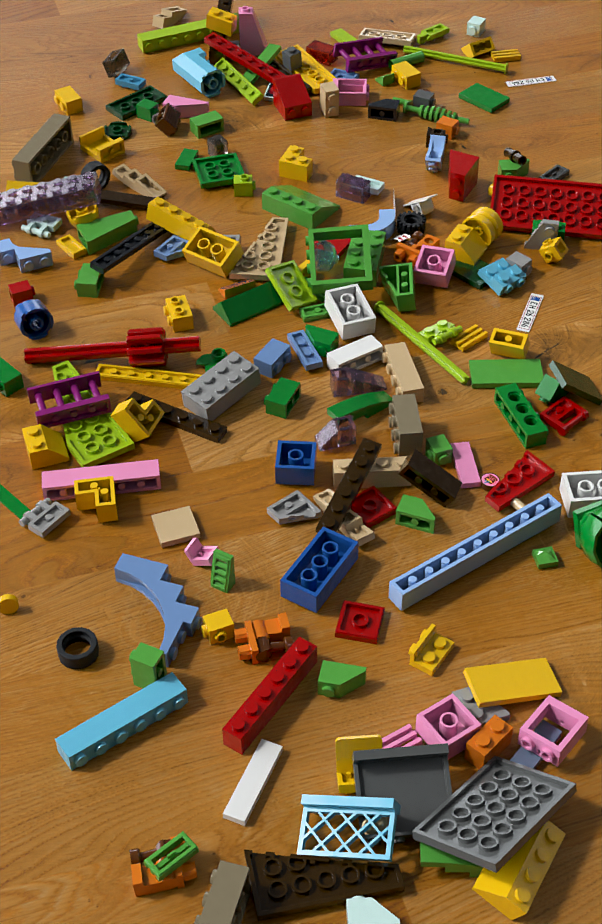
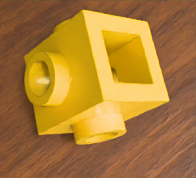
(553, 249)

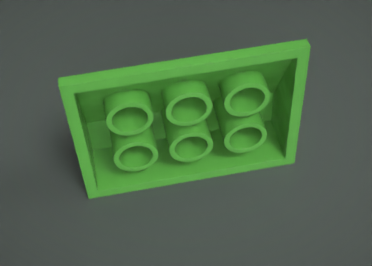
(297, 205)

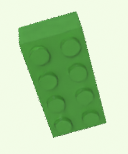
(354, 261)

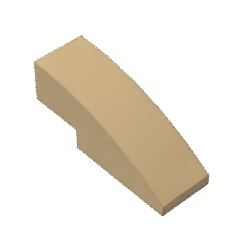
(168, 17)

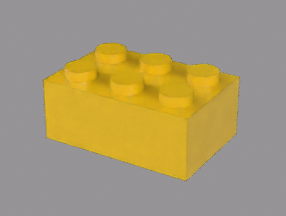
(213, 251)

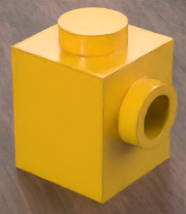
(217, 626)

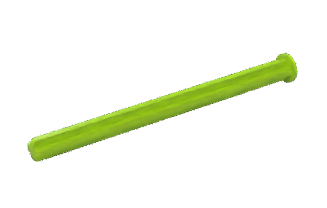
(458, 59)
(422, 343)

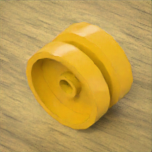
(486, 223)

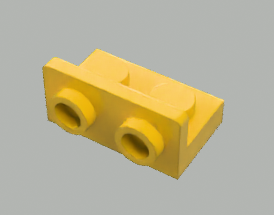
(430, 650)

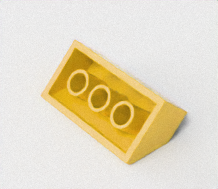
(174, 219)
(518, 881)

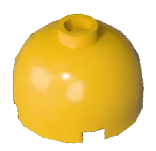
(83, 215)

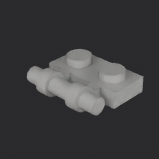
(48, 517)

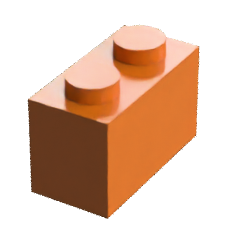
(488, 742)

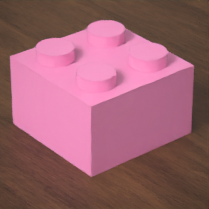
(434, 266)
(447, 723)

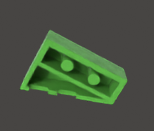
(400, 285)

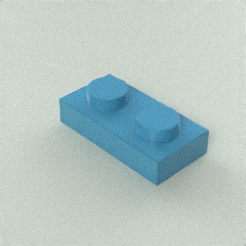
(130, 81)

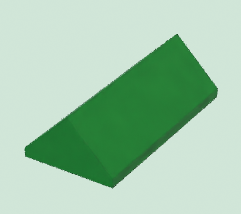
(248, 304)

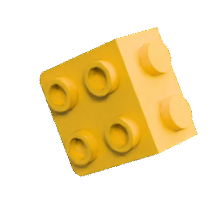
(344, 765)

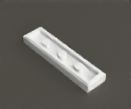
(252, 782)

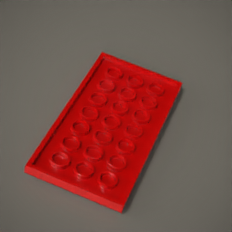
(528, 199)

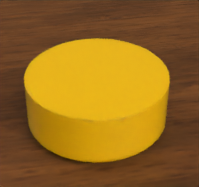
(8, 604)

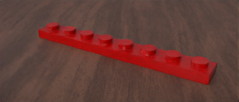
(242, 57)

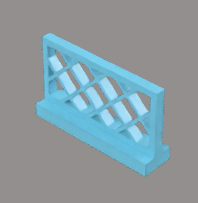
(348, 806)

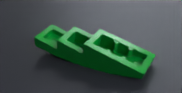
(361, 405)

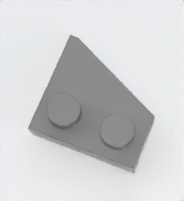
(545, 230)

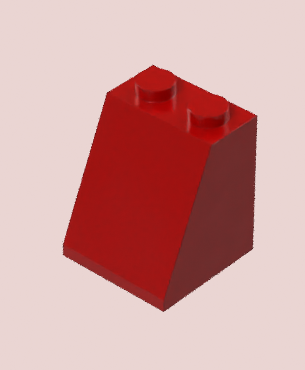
(291, 97)
(462, 174)

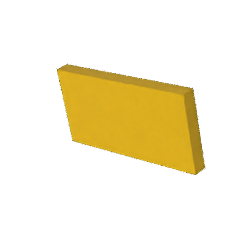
(512, 682)

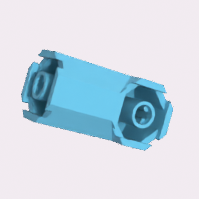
(199, 72)

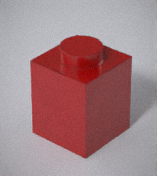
(21, 292)

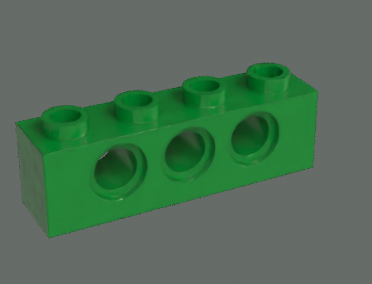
(521, 415)

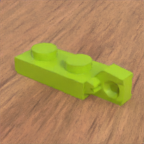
(432, 33)

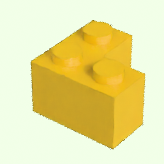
(295, 165)
(137, 419)
(99, 495)

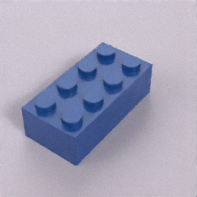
(319, 569)

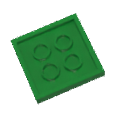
(217, 170)

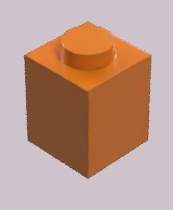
(450, 125)

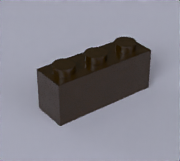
(430, 478)

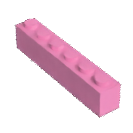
(127, 478)

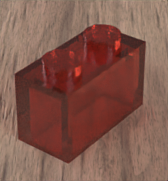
(321, 52)

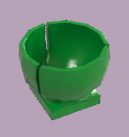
(589, 531)

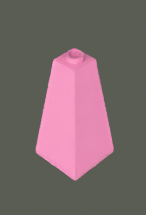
(251, 34)

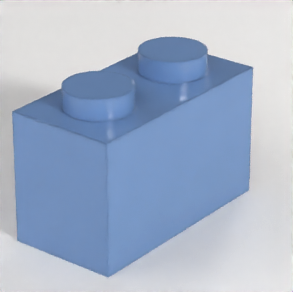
(273, 358)

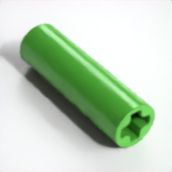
(412, 59)

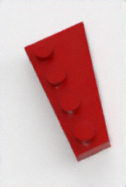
(522, 479)

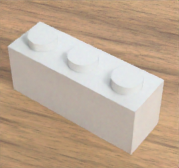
(356, 354)

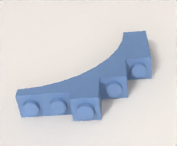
(169, 598)

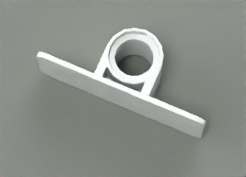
(422, 205)

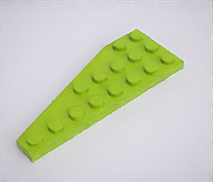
(92, 438)

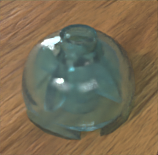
(325, 256)

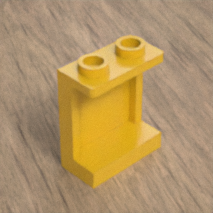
(100, 145)

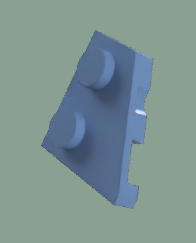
(171, 248)

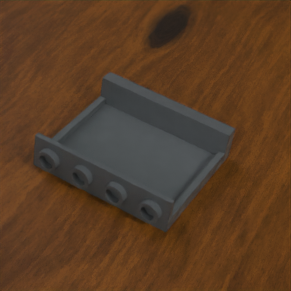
(411, 775)

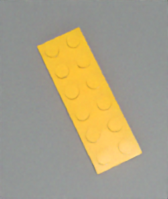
(311, 71)

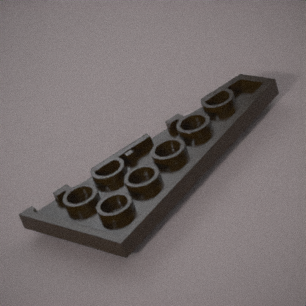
(309, 883)

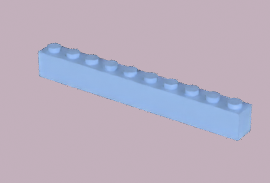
(474, 552)

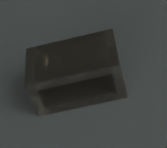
(116, 63)

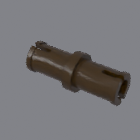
(515, 156)

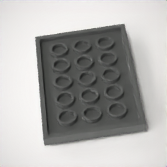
(494, 813)

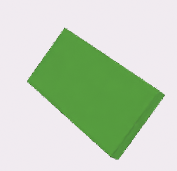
(501, 372)

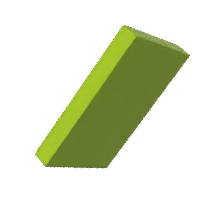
(291, 285)

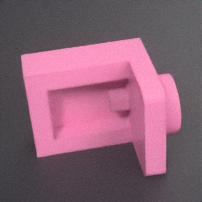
(199, 554)

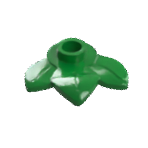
(212, 359)

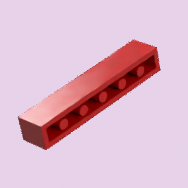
(269, 695)

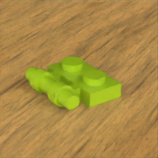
(440, 332)

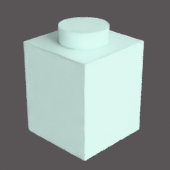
(476, 26)

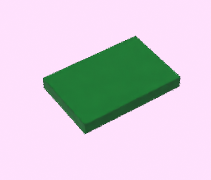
(484, 97)

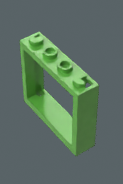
(333, 233)

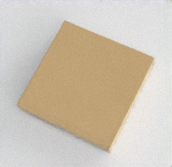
(175, 526)

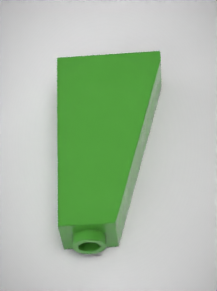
(106, 230)

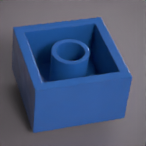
(295, 462)

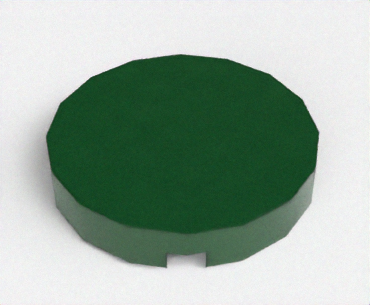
(118, 129)

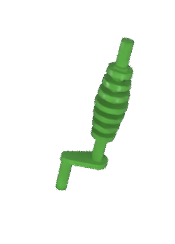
(430, 112)

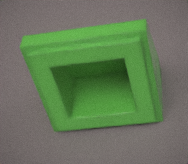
(385, 79)

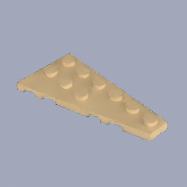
(264, 252)

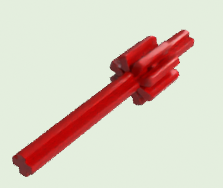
(143, 346)

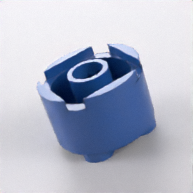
(33, 319)

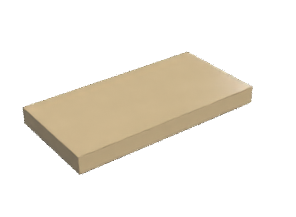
(389, 37)

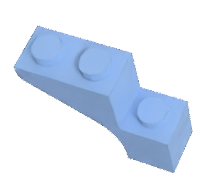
(435, 153)
(26, 257)

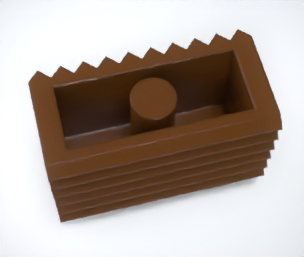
(168, 120)

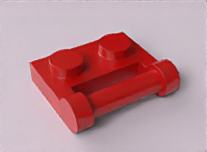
(560, 411)

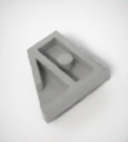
(293, 508)
(482, 714)

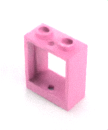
(352, 91)
(561, 715)

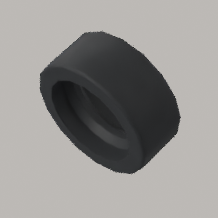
(104, 173)
(74, 635)

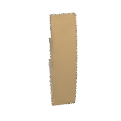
(140, 183)
(352, 525)

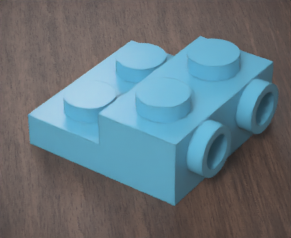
(502, 276)

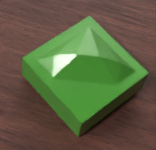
(545, 557)

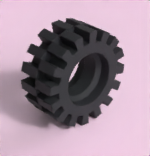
(410, 222)

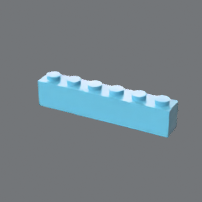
(121, 721)

